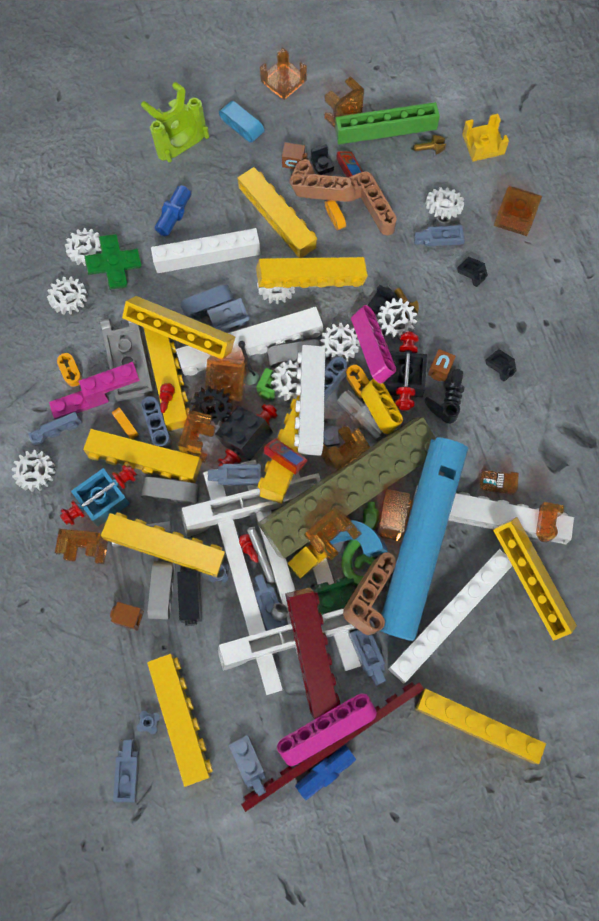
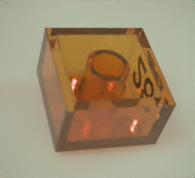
(517, 210)
(227, 374)
(393, 515)

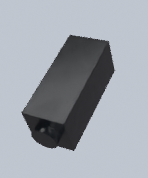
(189, 597)

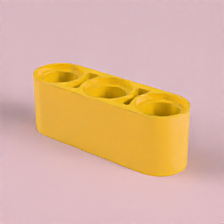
(381, 406)

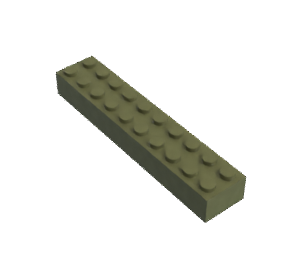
(350, 486)

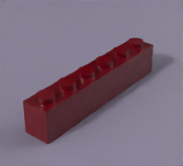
(312, 652)

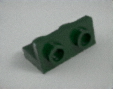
(334, 596)

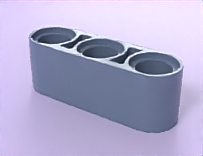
(197, 305)
(333, 375)
(153, 416)

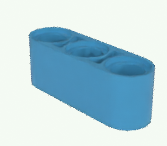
(241, 121)

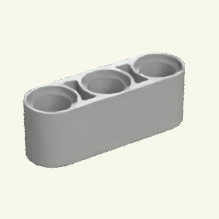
(286, 352)
(170, 491)
(161, 590)

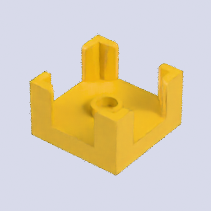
(484, 140)

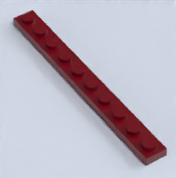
(289, 774)

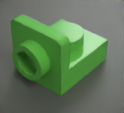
(264, 385)

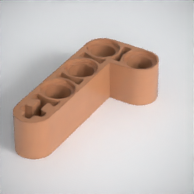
(309, 185)
(374, 203)
(372, 590)

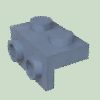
(228, 315)

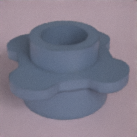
(222, 576)
(144, 717)

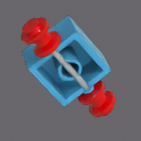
(99, 496)

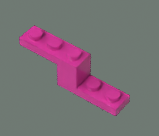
(94, 390)

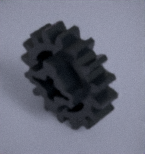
(204, 403)

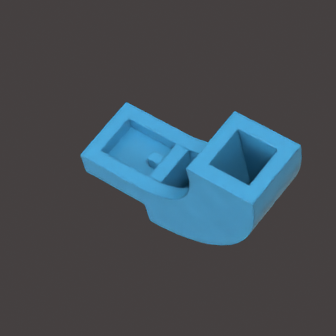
(369, 540)

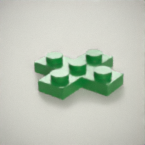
(112, 261)

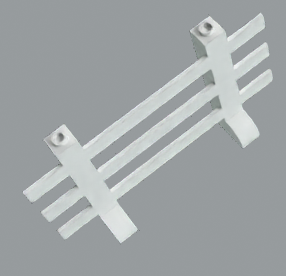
(262, 643)

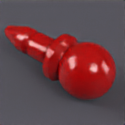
(166, 394)
(247, 547)

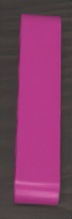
(373, 344)
(326, 729)

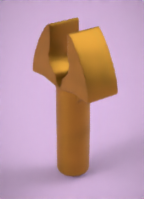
(434, 144)
(400, 294)

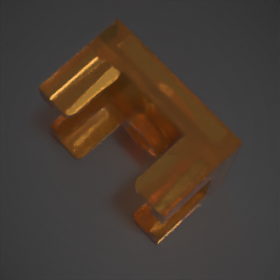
(283, 76)
(347, 105)
(195, 424)
(354, 446)
(328, 529)
(70, 540)

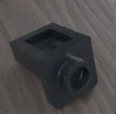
(321, 160)
(473, 269)
(382, 295)
(502, 363)

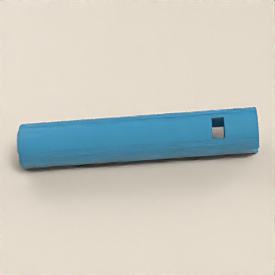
(423, 538)

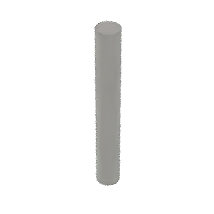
(261, 555)

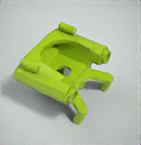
(178, 127)

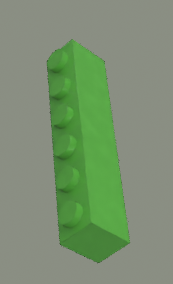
(387, 123)

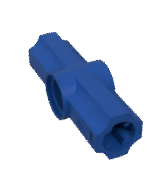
(173, 210)
(325, 772)

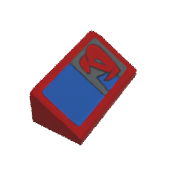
(348, 163)
(285, 456)

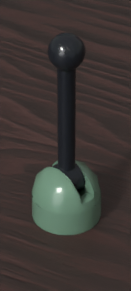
(252, 376)

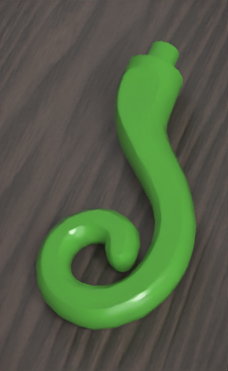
(370, 518)

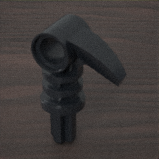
(452, 399)

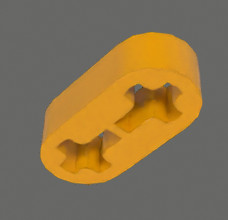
(335, 214)
(67, 370)
(362, 379)
(125, 423)

